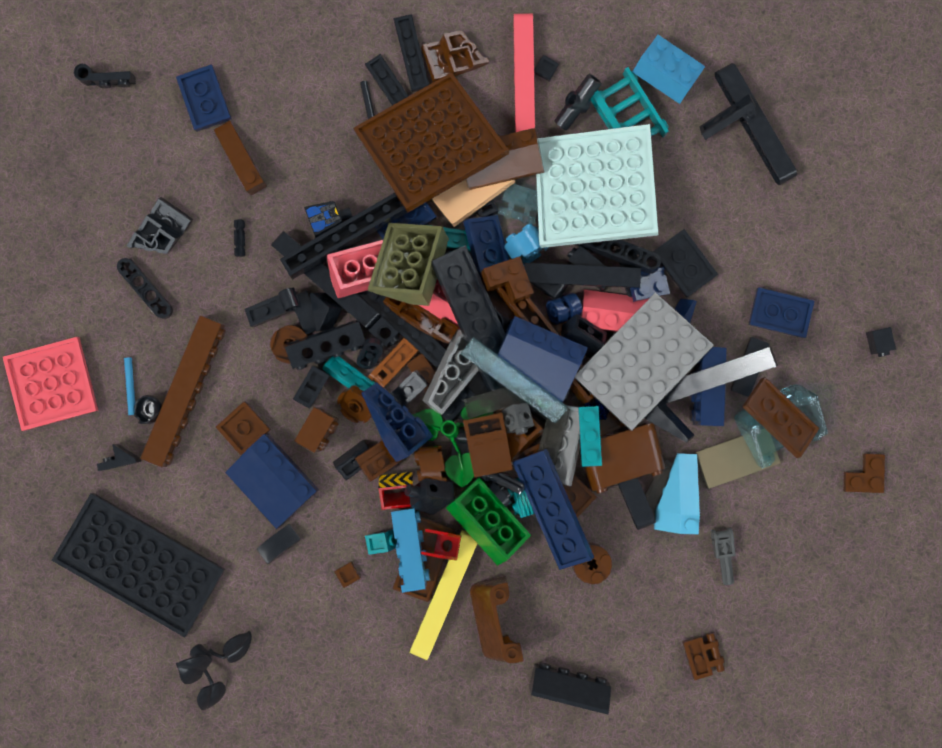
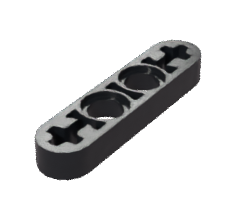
(145, 288)

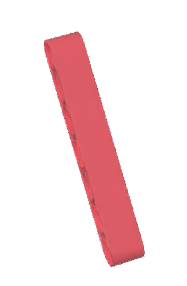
(524, 72)

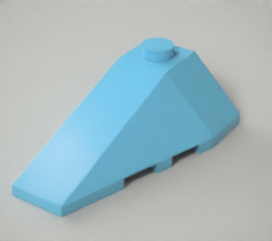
(679, 504)

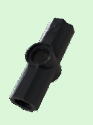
(578, 101)

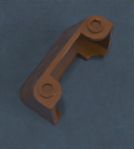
(626, 458)
(484, 598)

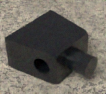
(430, 495)

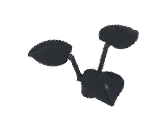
(192, 668)

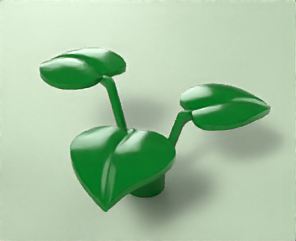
(456, 467)

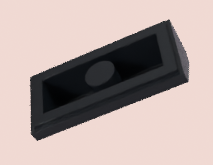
(346, 464)

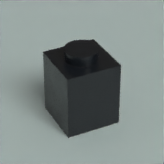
(881, 341)

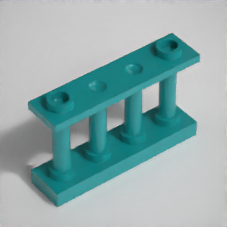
(609, 113)

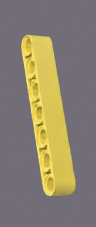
(443, 598)

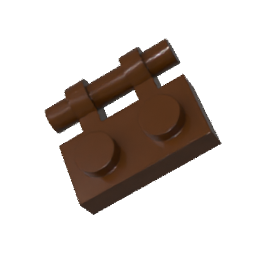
(698, 659)

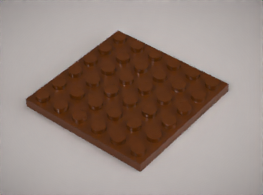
(430, 141)

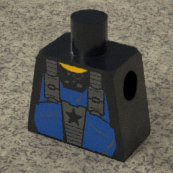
(326, 216)

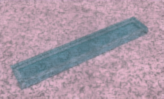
(514, 380)

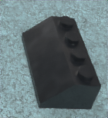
(570, 688)

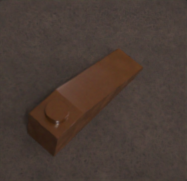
(240, 158)

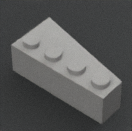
(451, 376)

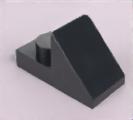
(122, 458)

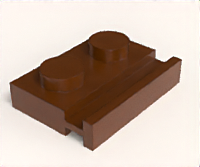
(375, 461)

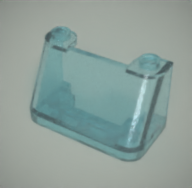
(761, 442)

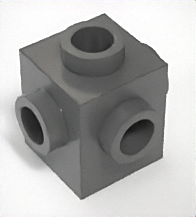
(517, 418)

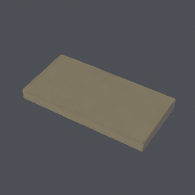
(728, 462)

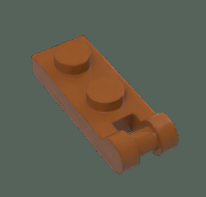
(393, 362)

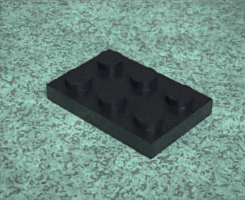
(685, 263)

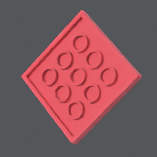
(50, 383)

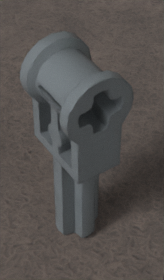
(724, 549)

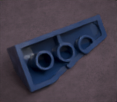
(397, 427)

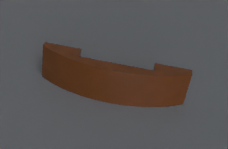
(423, 319)

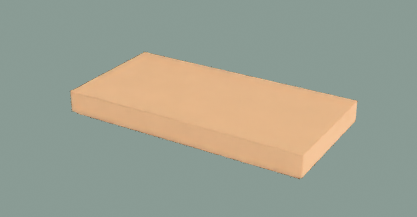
(462, 202)

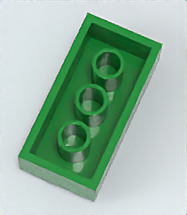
(488, 521)

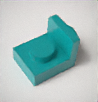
(381, 542)

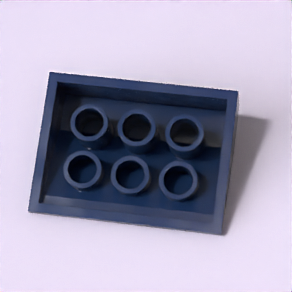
(542, 356)
(271, 480)

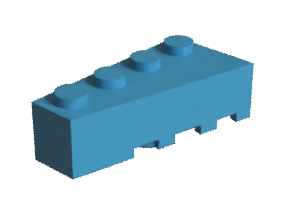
(409, 549)

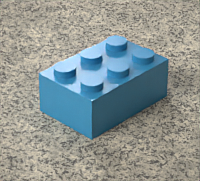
(668, 69)

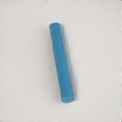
(129, 385)

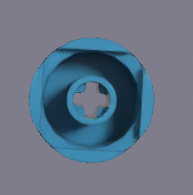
(524, 244)

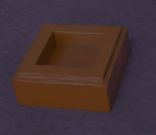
(347, 574)

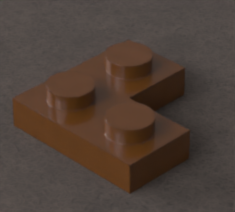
(872, 477)

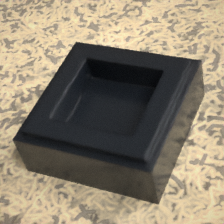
(546, 68)

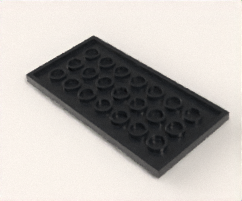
(138, 564)

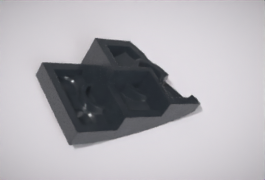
(160, 228)

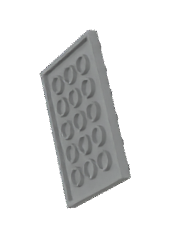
(643, 361)

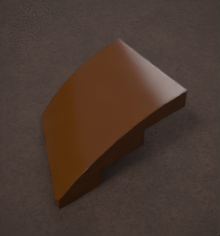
(452, 54)

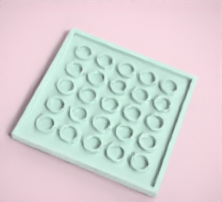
(596, 187)

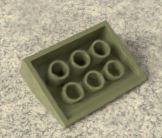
(405, 263)

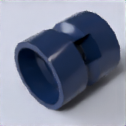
(563, 308)

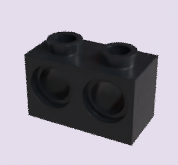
(311, 386)

